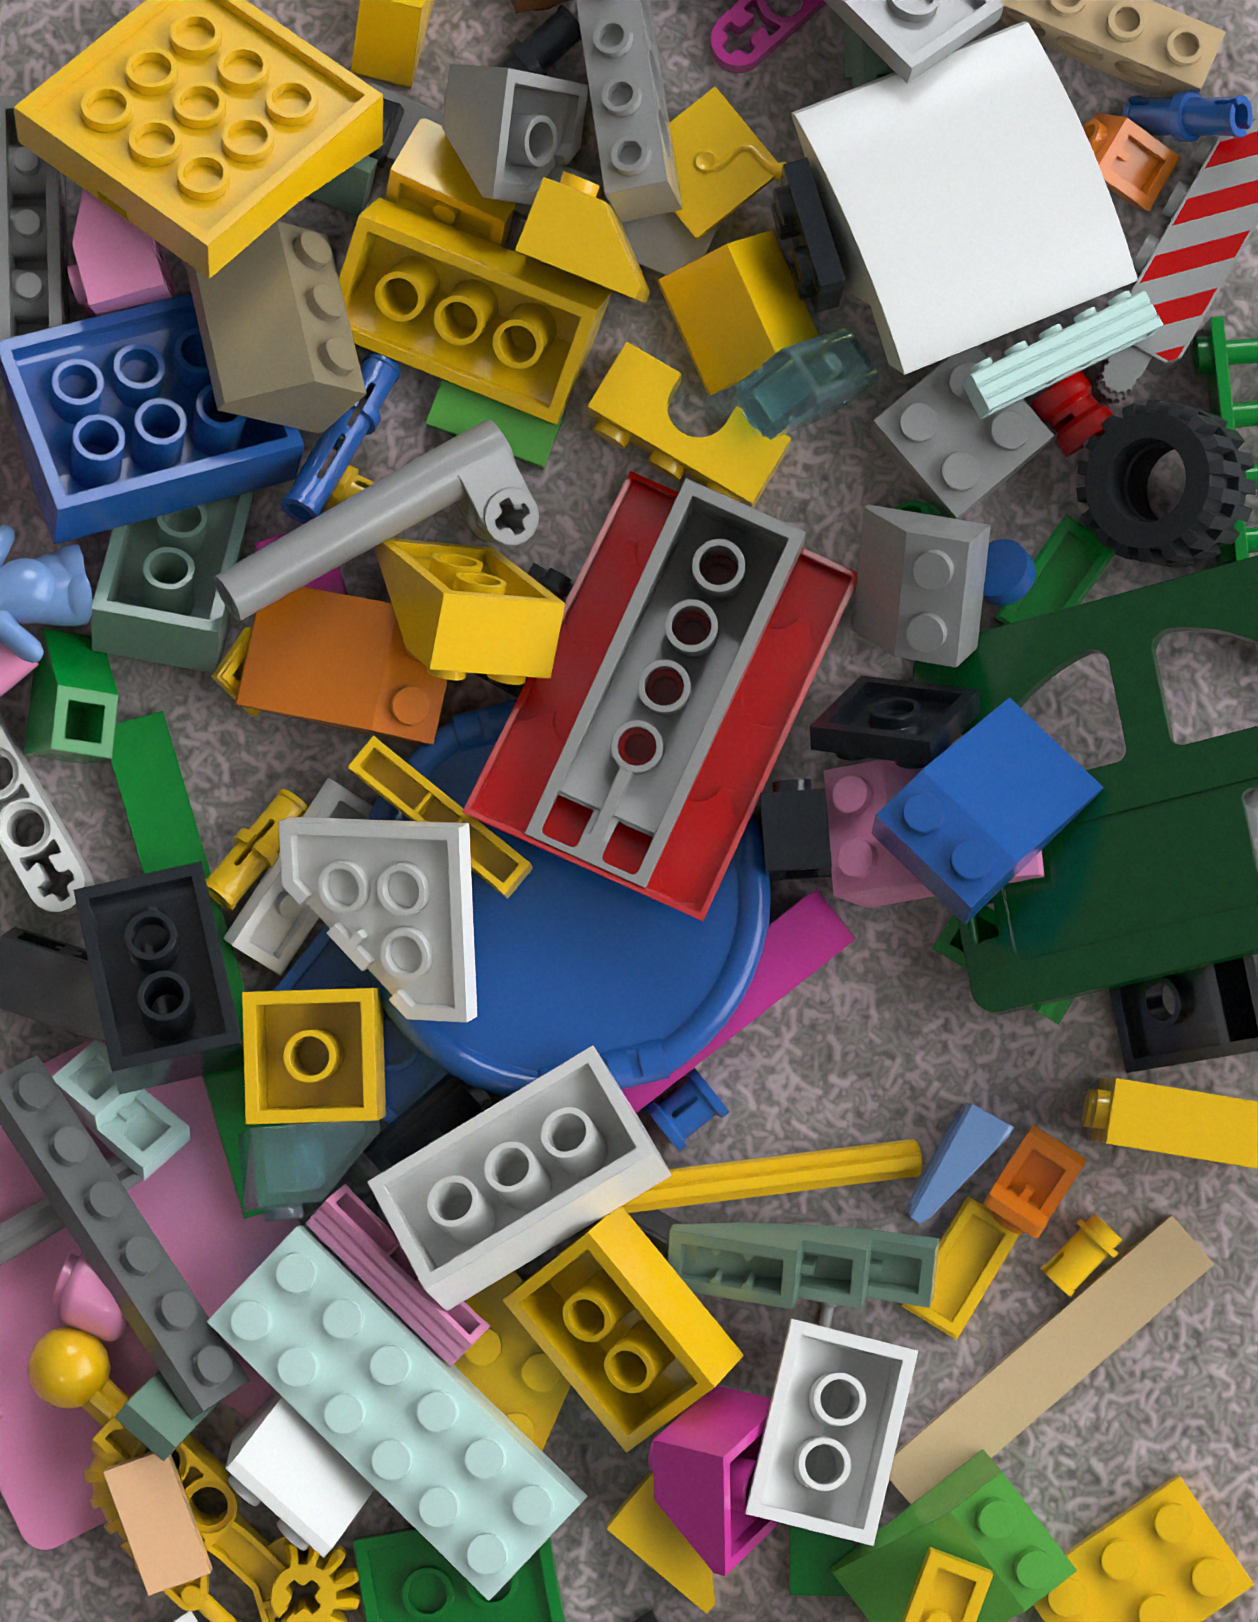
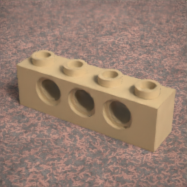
(1124, 39)

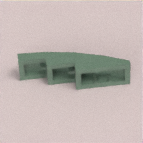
(803, 1261)

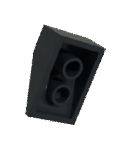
(159, 978)

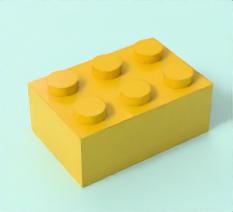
(623, 1328)

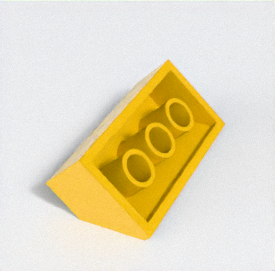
(469, 309)

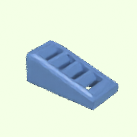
(965, 1147)

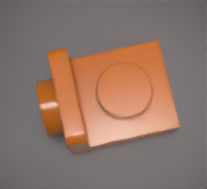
(1130, 159)

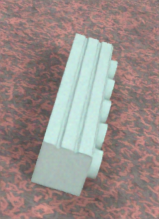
(1061, 352)

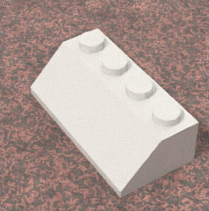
(518, 1179)

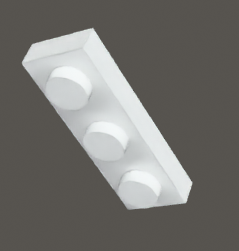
(272, 920)

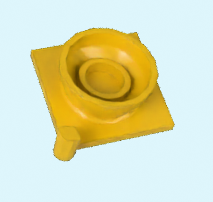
(717, 162)

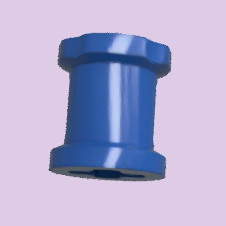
(687, 1109)

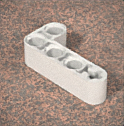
(27, 796)

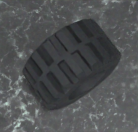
(1120, 474)

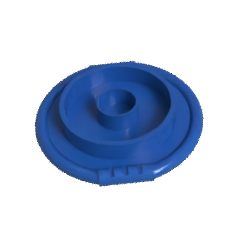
(581, 955)

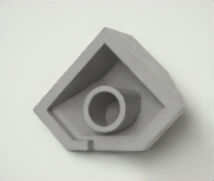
(512, 127)

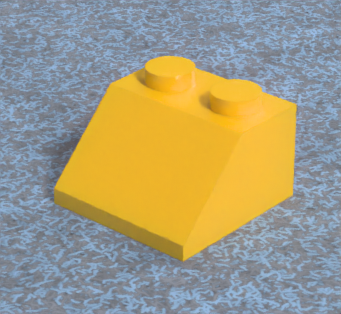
(582, 236)

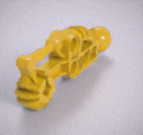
(73, 1372)

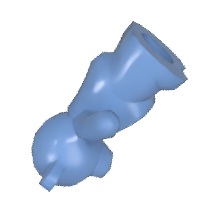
(40, 591)

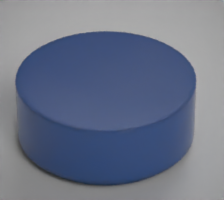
(1008, 572)

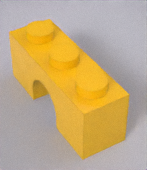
(634, 408)

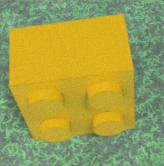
(313, 1055)

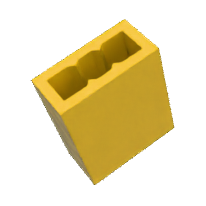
(1173, 1121)

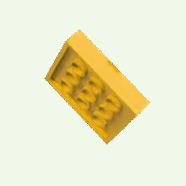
(201, 123)

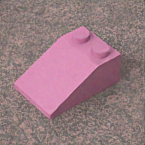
(115, 262)
(860, 864)

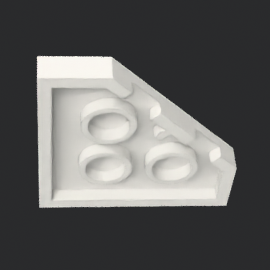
(392, 904)

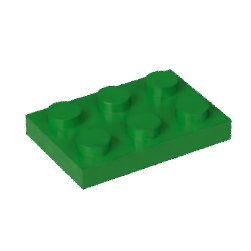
(413, 1582)

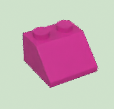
(706, 1472)

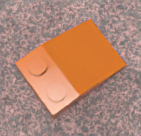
(339, 667)

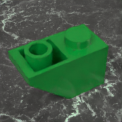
(71, 701)

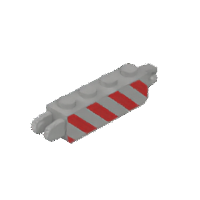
(1192, 257)

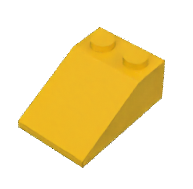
(470, 610)

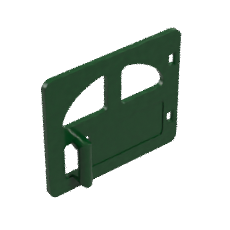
(1165, 854)

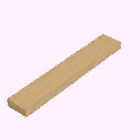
(1052, 1358)

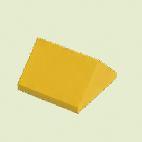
(736, 309)

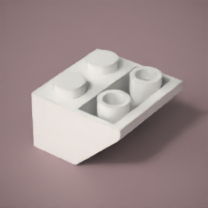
(296, 1476)

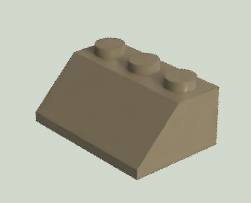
(279, 332)

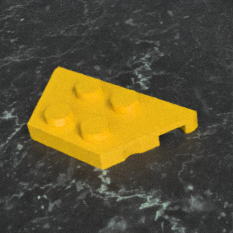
(512, 1366)

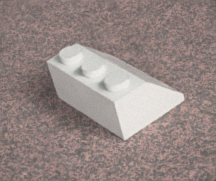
(831, 1432)

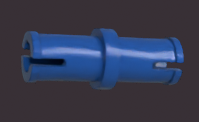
(1190, 115)

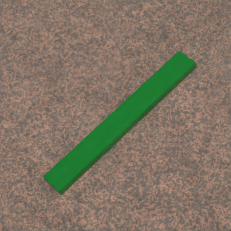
(169, 838)

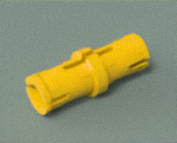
(253, 851)

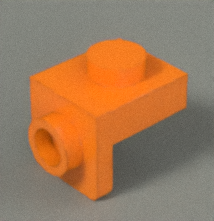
(1033, 1183)

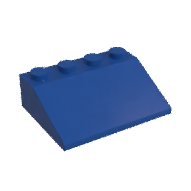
(128, 421)

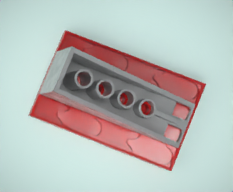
(666, 692)

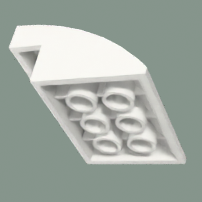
(964, 198)

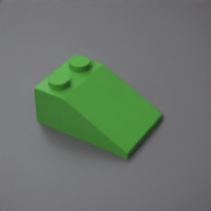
(972, 1517)

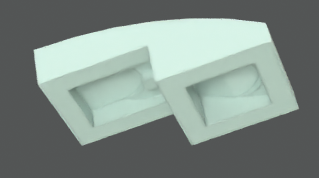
(129, 1124)

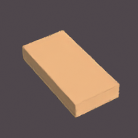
(158, 1521)

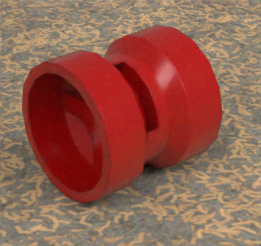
(1072, 412)

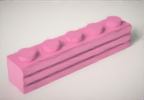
(379, 1260)

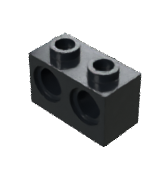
(795, 831)

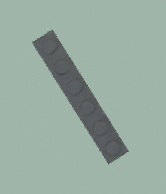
(116, 1238)

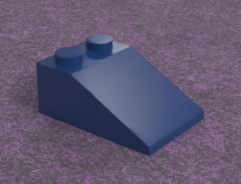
(984, 809)

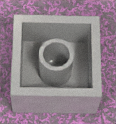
(946, 446)

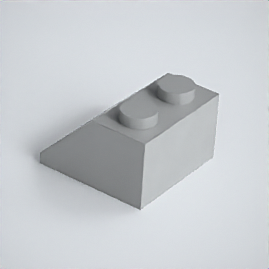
(920, 584)

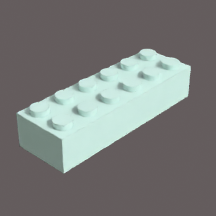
(397, 1411)

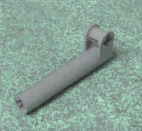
(468, 469)

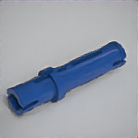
(309, 492)

